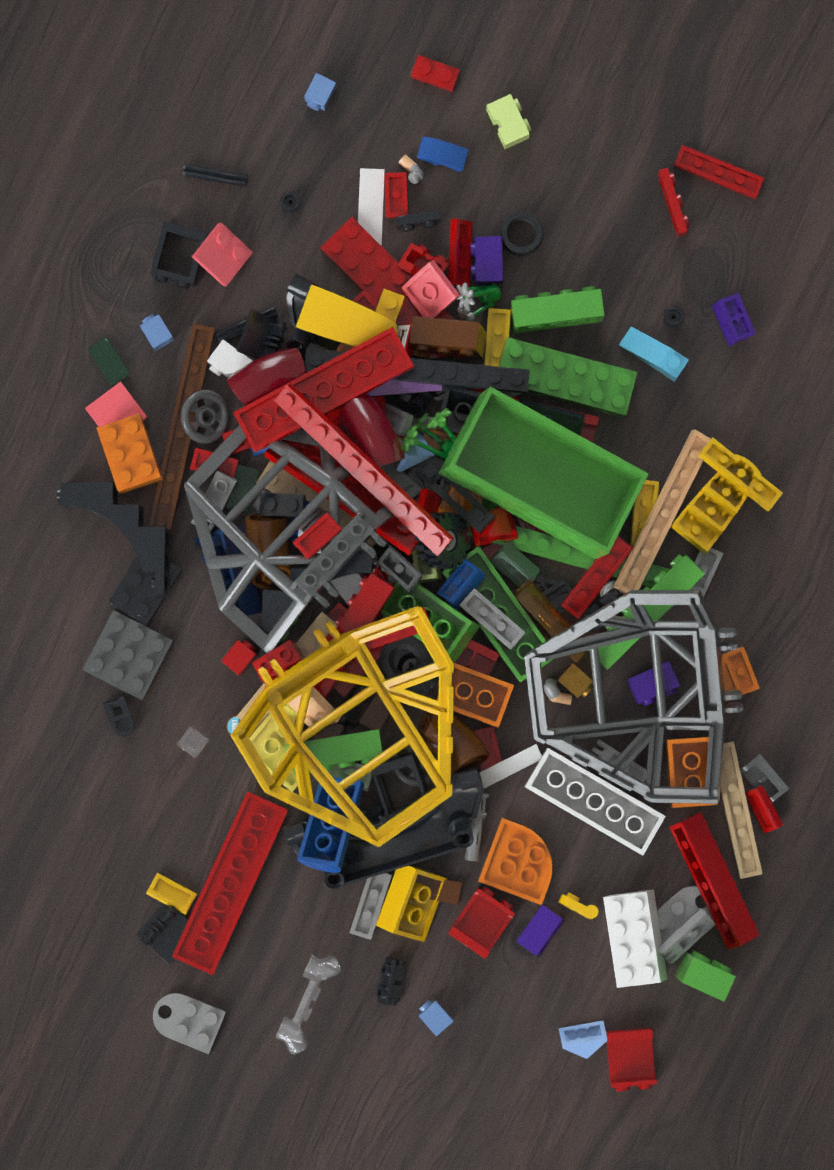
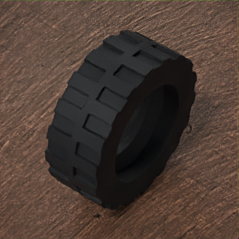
(390, 649)

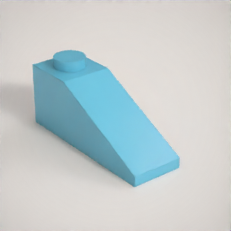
(654, 353)

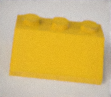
(404, 909)

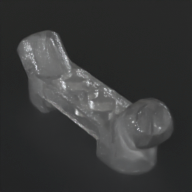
(316, 971)

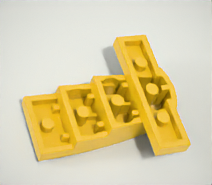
(345, 320)
(722, 496)

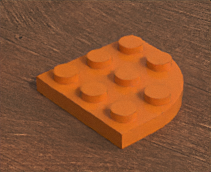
(518, 862)

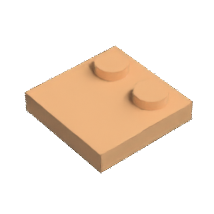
(317, 708)

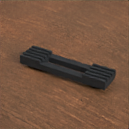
(477, 516)

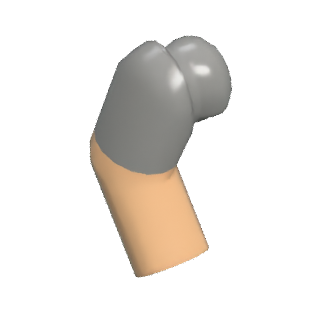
(415, 172)
(554, 693)

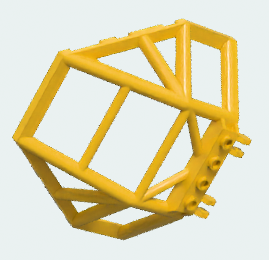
(392, 691)

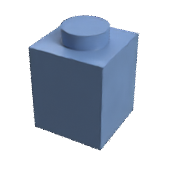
(320, 92)
(156, 332)
(435, 1016)

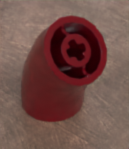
(266, 374)
(371, 430)

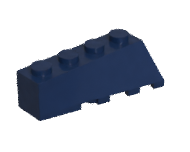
(249, 601)

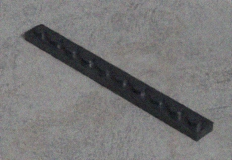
(445, 373)

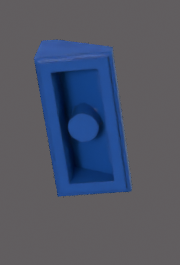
(461, 583)

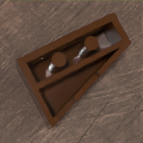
(448, 337)

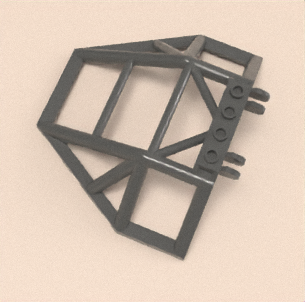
(322, 566)
(708, 687)

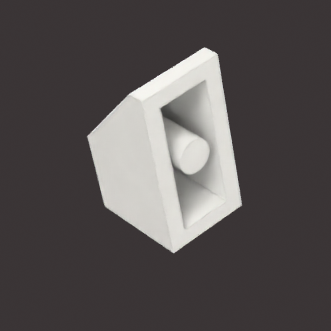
(226, 360)

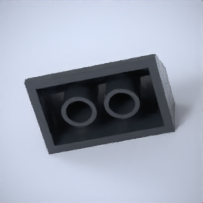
(460, 403)

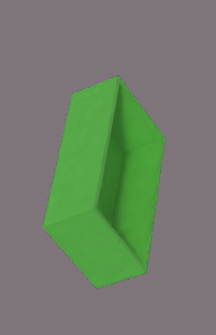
(543, 473)

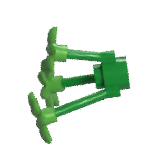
(438, 420)

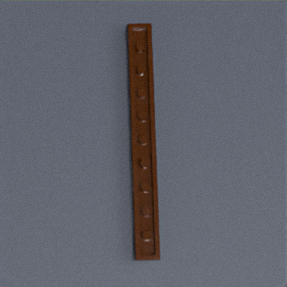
(178, 441)

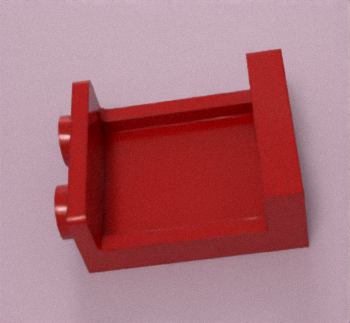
(482, 922)

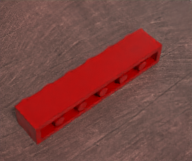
(363, 610)
(714, 881)

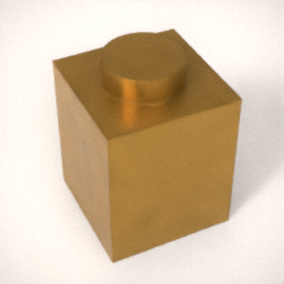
(576, 681)

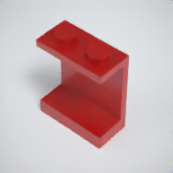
(631, 1058)

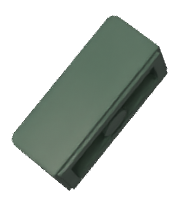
(514, 565)

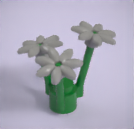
(486, 293)

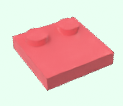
(222, 254)
(430, 291)
(114, 406)

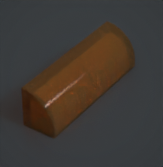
(544, 612)

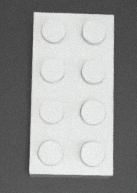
(635, 938)

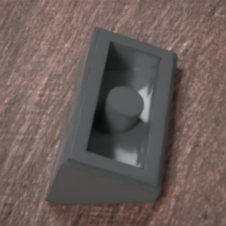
(400, 569)

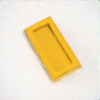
(171, 893)

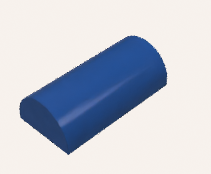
(323, 843)

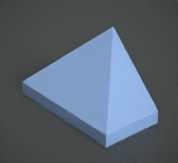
(415, 455)
(583, 1038)

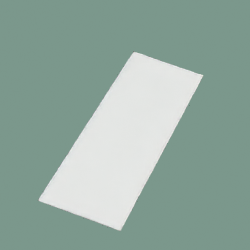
(371, 202)
(510, 765)

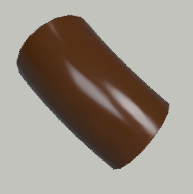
(262, 533)
(467, 747)

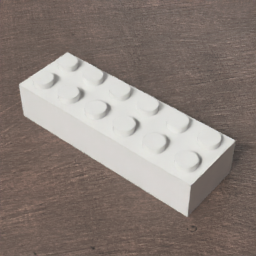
(595, 801)

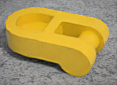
(572, 903)

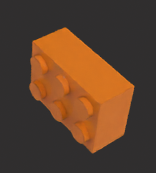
(129, 453)
(479, 695)
(687, 764)

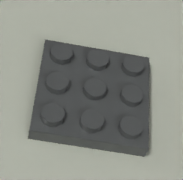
(128, 655)

